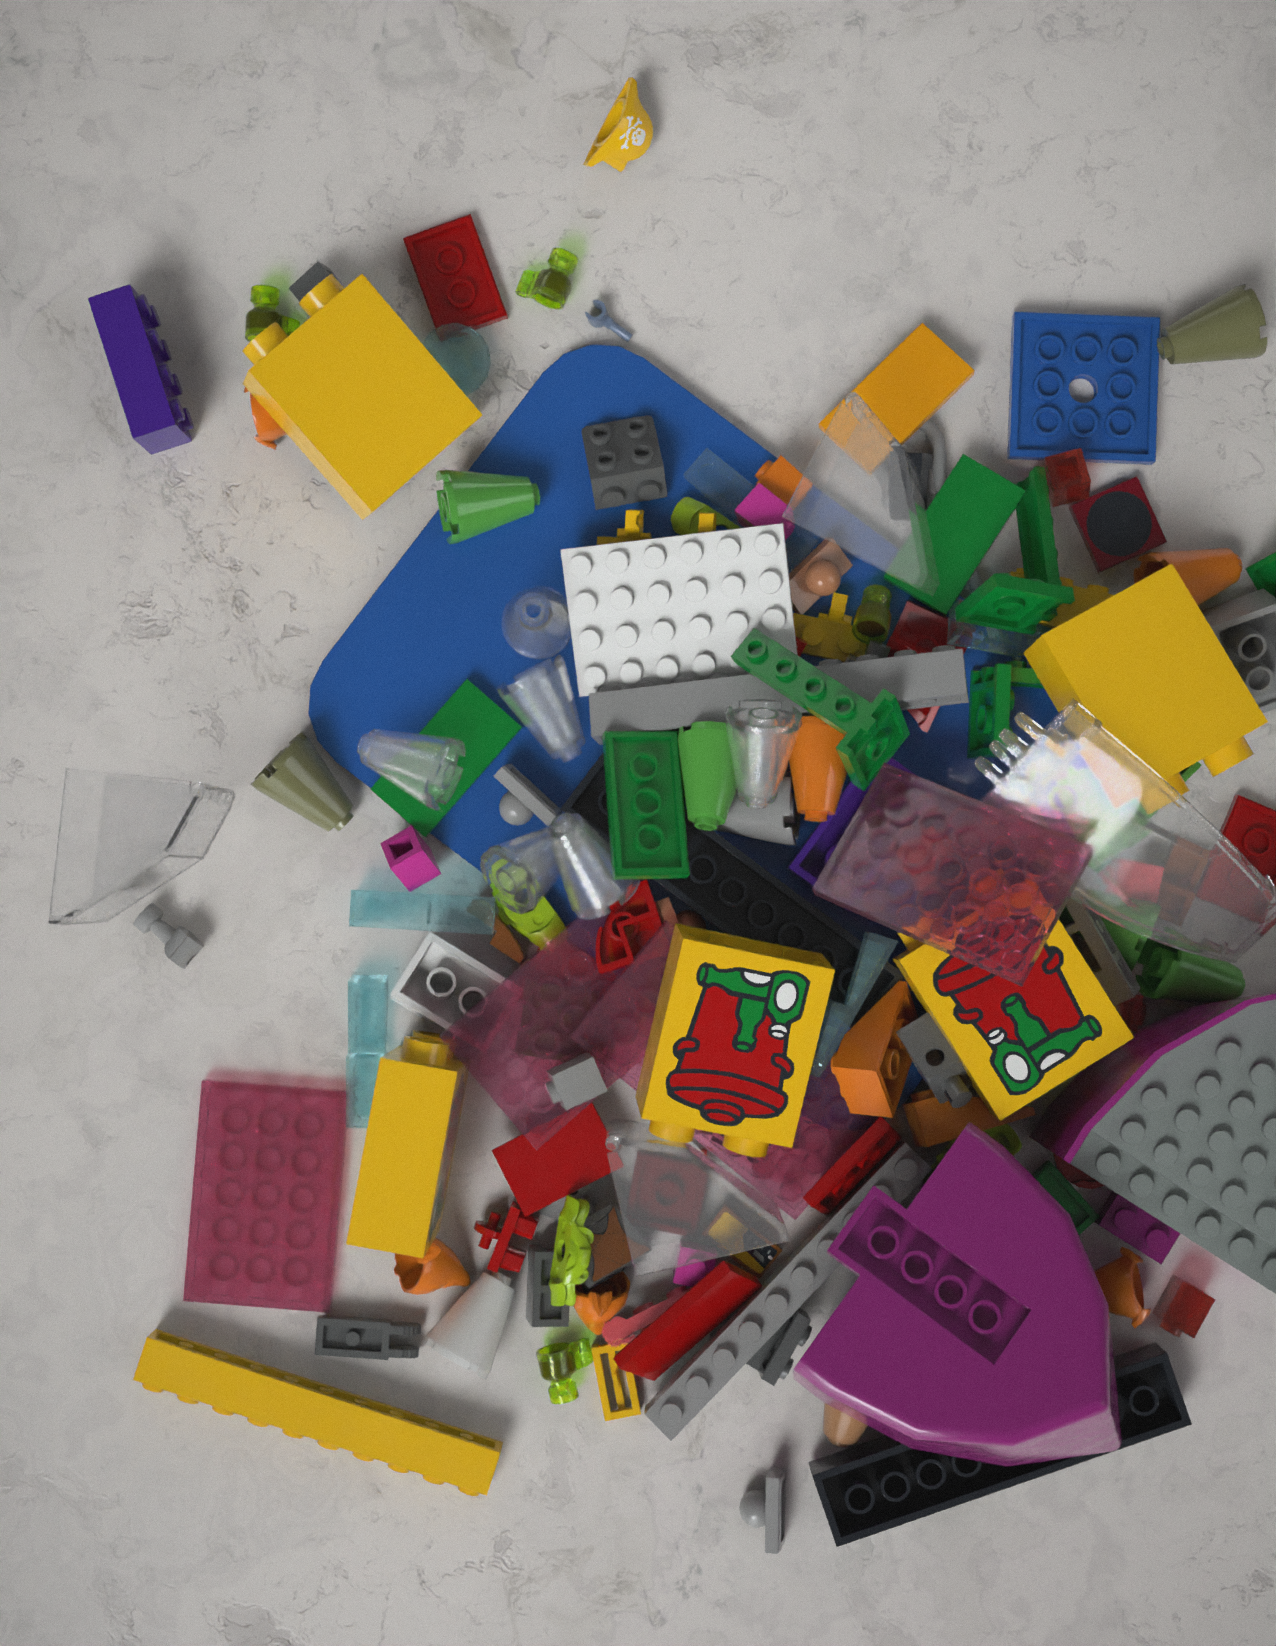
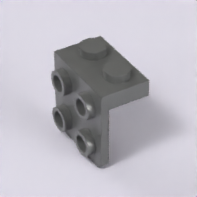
(624, 462)
(774, 1356)

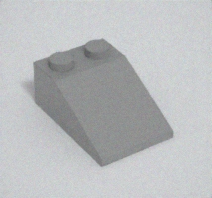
(1249, 637)

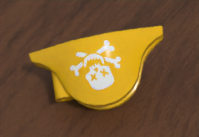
(624, 133)

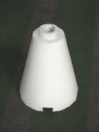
(474, 1324)

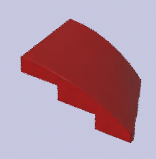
(920, 631)

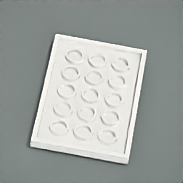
(675, 604)

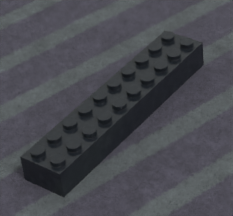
(744, 896)
(892, 1484)

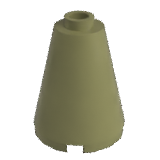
(1217, 331)
(305, 785)

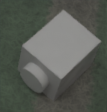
(575, 1081)

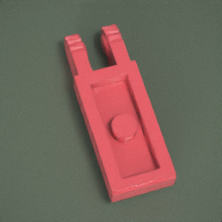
(624, 1330)

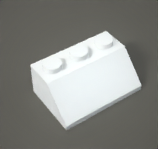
(443, 982)

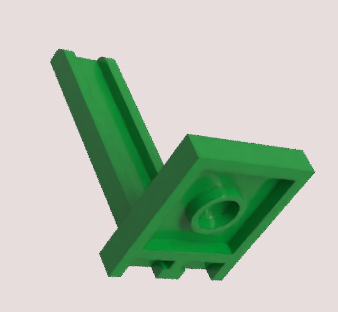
(1023, 602)
(992, 702)
(870, 729)

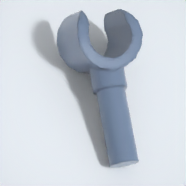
(606, 321)

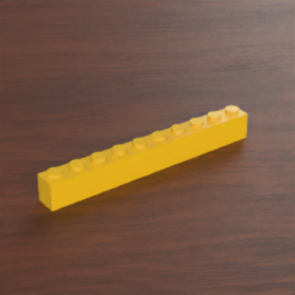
(318, 1412)

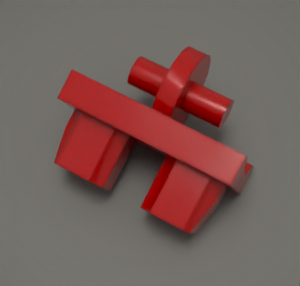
(506, 1255)

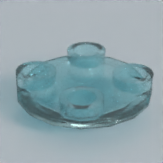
(461, 354)

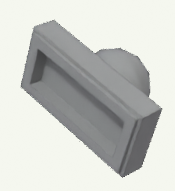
(523, 799)
(768, 1509)

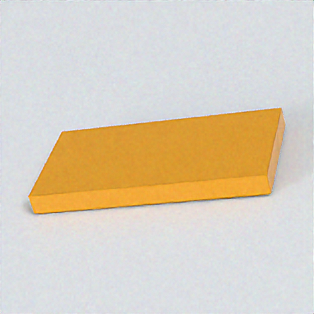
(911, 383)

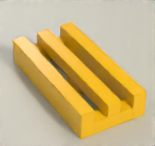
(622, 1411)

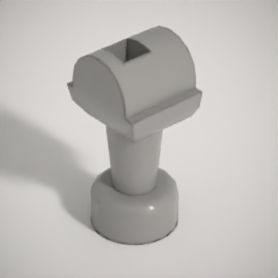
(179, 943)

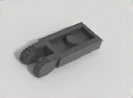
(363, 1337)

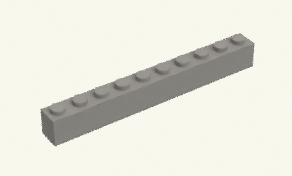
(913, 678)
(775, 1301)

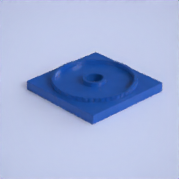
(1110, 353)

